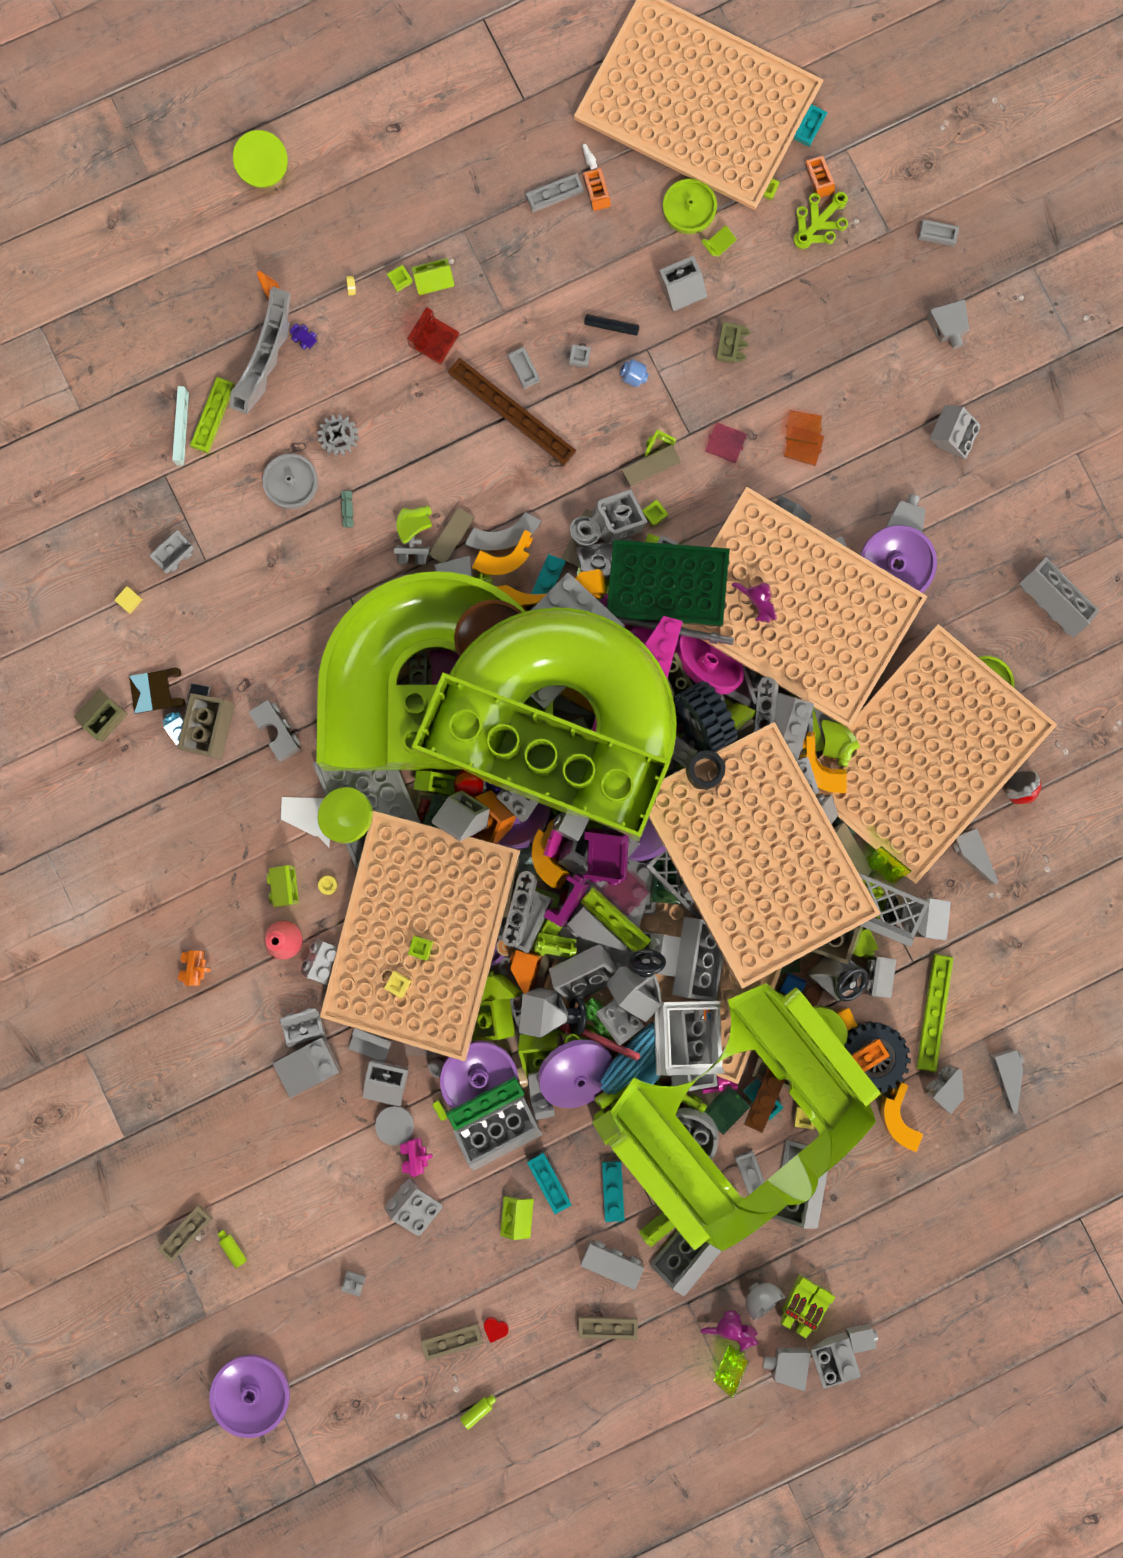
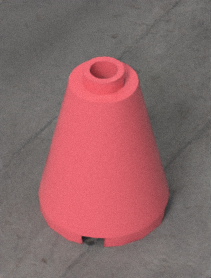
(289, 940)

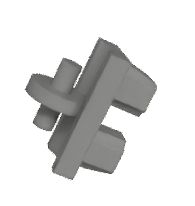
(404, 551)

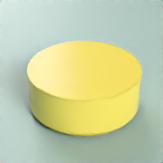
(350, 285)
(327, 885)

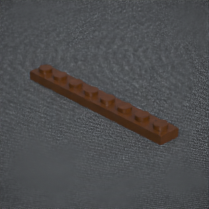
(511, 411)
(770, 1085)

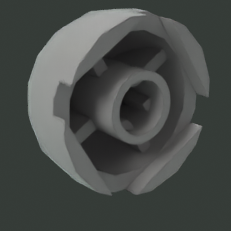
(762, 1299)

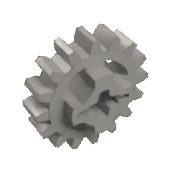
(334, 443)

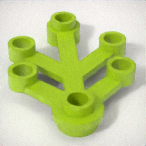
(818, 222)

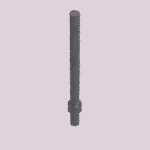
(713, 637)

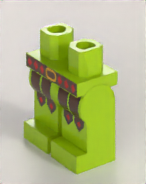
(806, 1305)

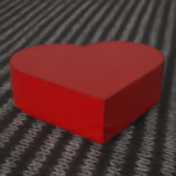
(495, 1329)

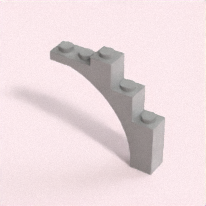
(264, 359)

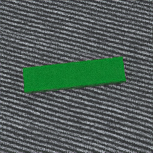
(485, 1103)

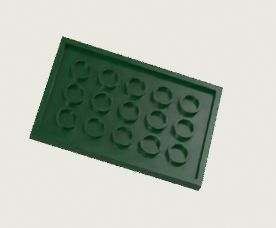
(668, 582)

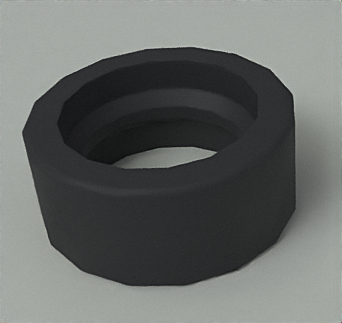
(707, 755)

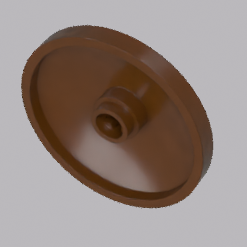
(479, 619)

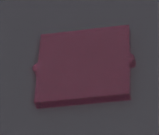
(726, 442)
(627, 894)

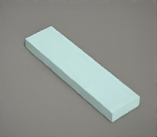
(180, 426)

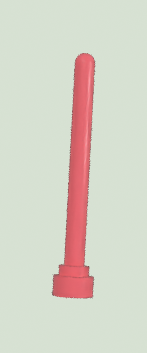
(605, 1042)

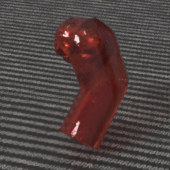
(423, 808)

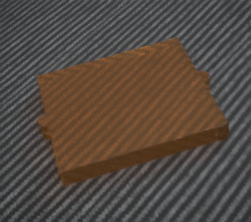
(803, 427)
(804, 452)

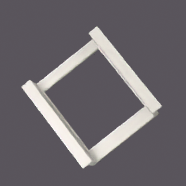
(663, 1045)

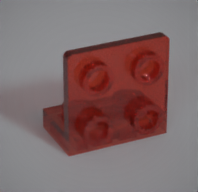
(432, 337)

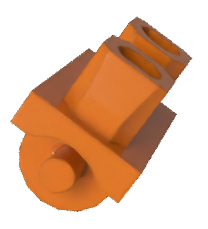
(195, 967)

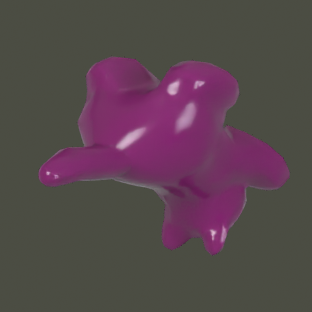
(760, 597)
(732, 1329)

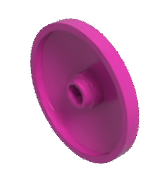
(709, 664)

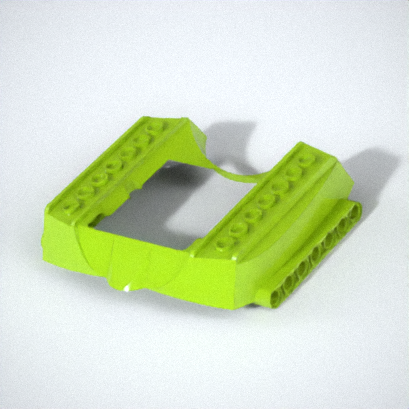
(693, 1188)

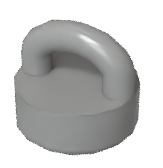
(435, 1066)

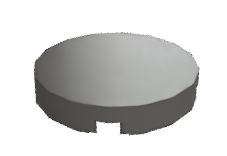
(394, 1125)

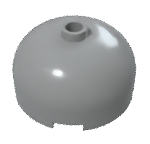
(703, 1130)

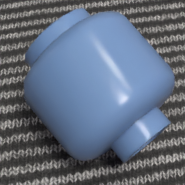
(634, 373)

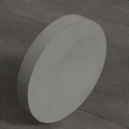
(290, 481)

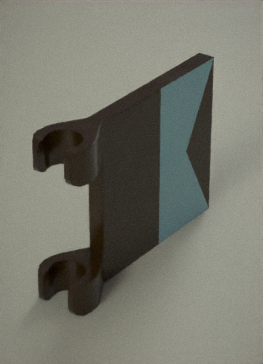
(152, 691)

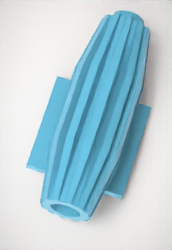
(624, 1069)

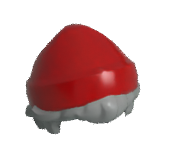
(469, 784)
(1024, 787)

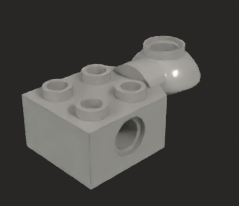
(611, 520)

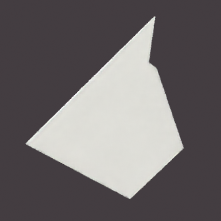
(303, 815)

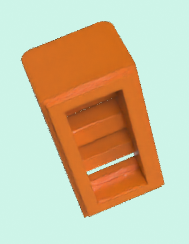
(824, 187)
(599, 200)
(266, 283)

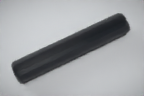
(611, 324)

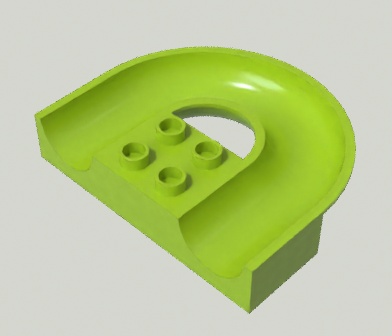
(361, 710)
(487, 730)

